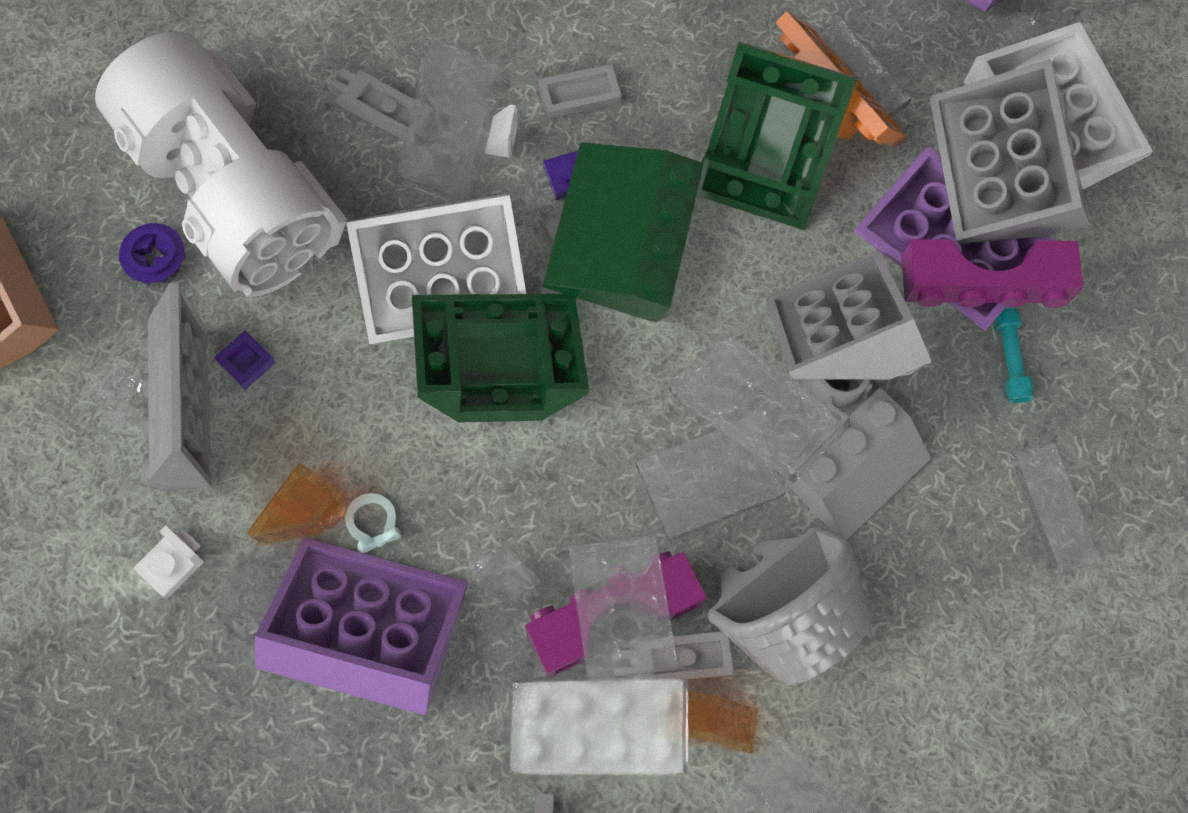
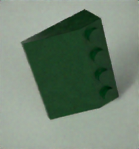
(624, 228)

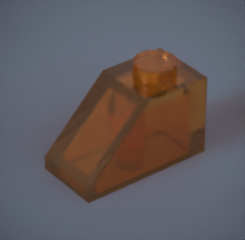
(299, 509)
(721, 723)

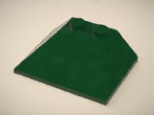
(774, 135)
(498, 355)

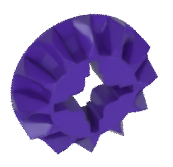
(141, 242)

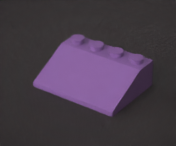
(921, 210)
(360, 626)

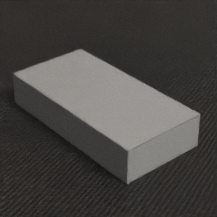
(579, 91)

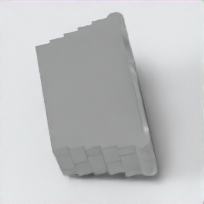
(796, 606)

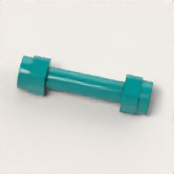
(1019, 386)

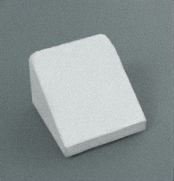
(503, 132)

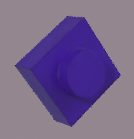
(559, 173)
(245, 360)

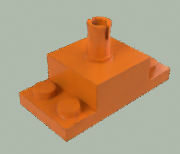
(863, 110)

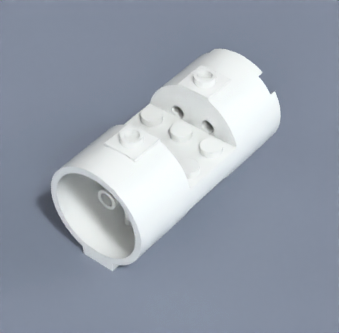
(191, 120)

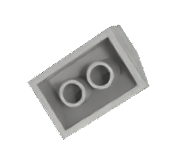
(863, 465)

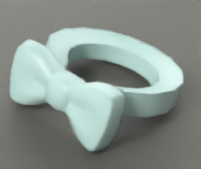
(365, 542)

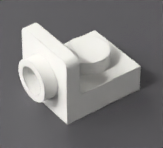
(170, 562)

